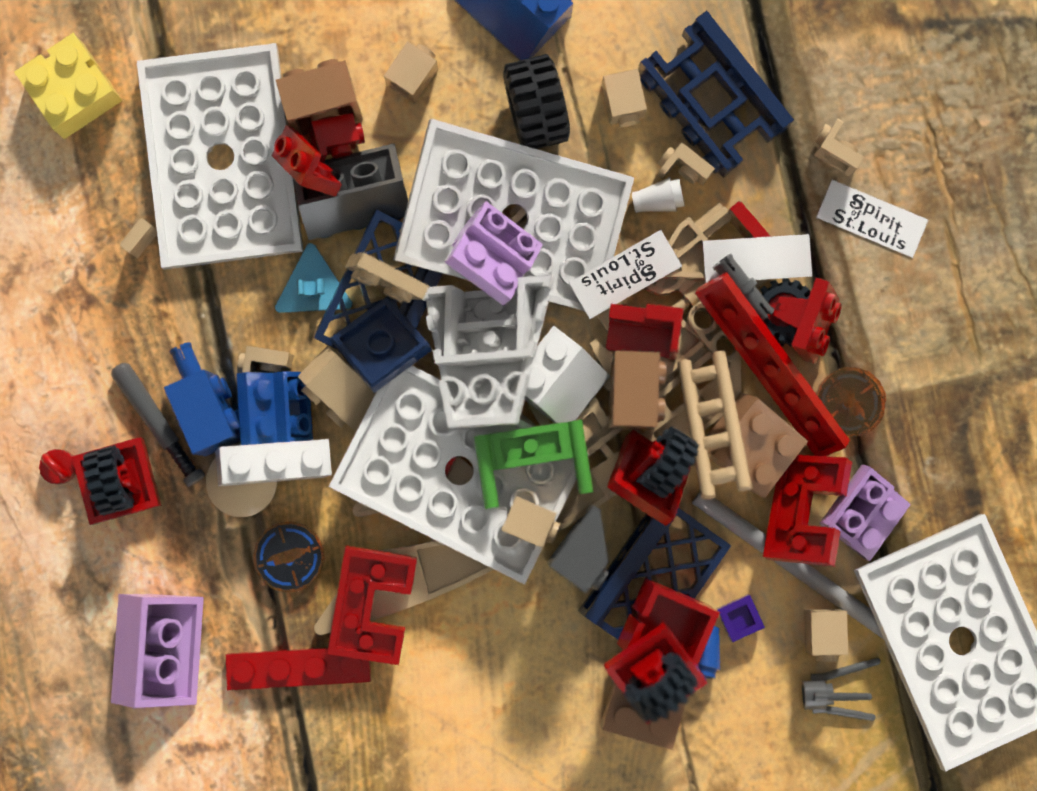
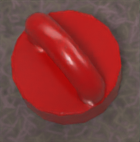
(57, 466)

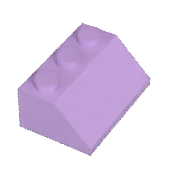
(157, 650)

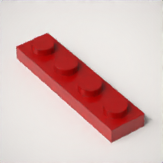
(293, 669)

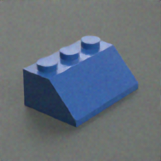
(520, 24)

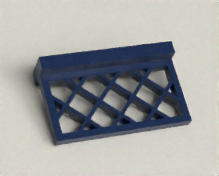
(412, 311)
(636, 553)

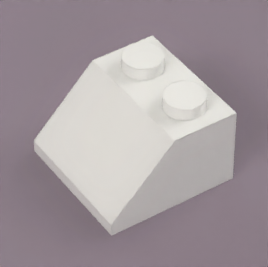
(563, 378)

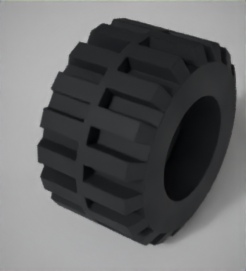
(536, 102)

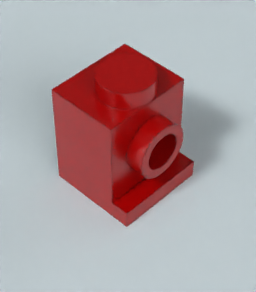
(336, 136)

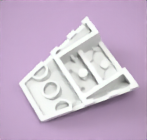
(486, 349)

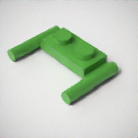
(531, 447)

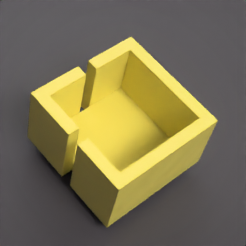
(66, 87)

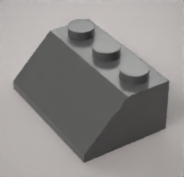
(369, 183)
(583, 552)

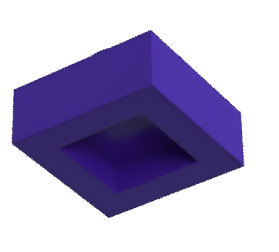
(740, 618)

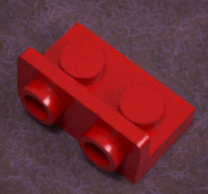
(303, 163)

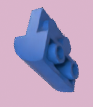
(273, 408)

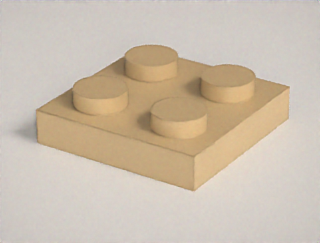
(396, 283)

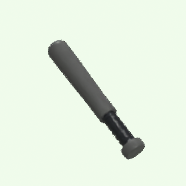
(151, 415)

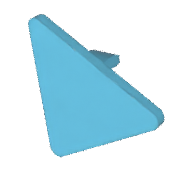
(310, 285)

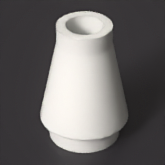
(659, 197)

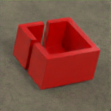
(685, 617)

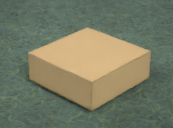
(139, 238)

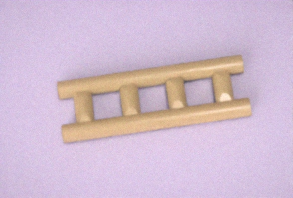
(732, 437)

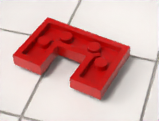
(788, 531)
(351, 628)

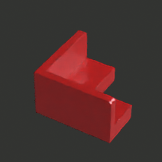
(645, 329)

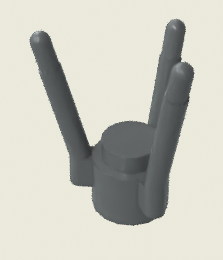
(818, 694)

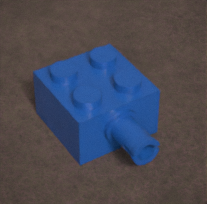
(202, 405)

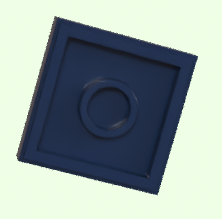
(380, 344)

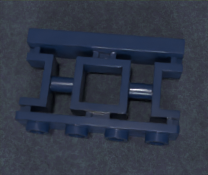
(736, 78)

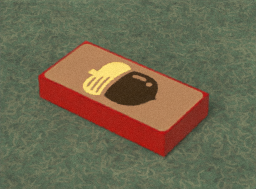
(745, 222)

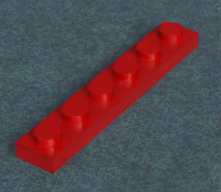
(772, 365)

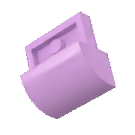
(493, 252)
(866, 512)

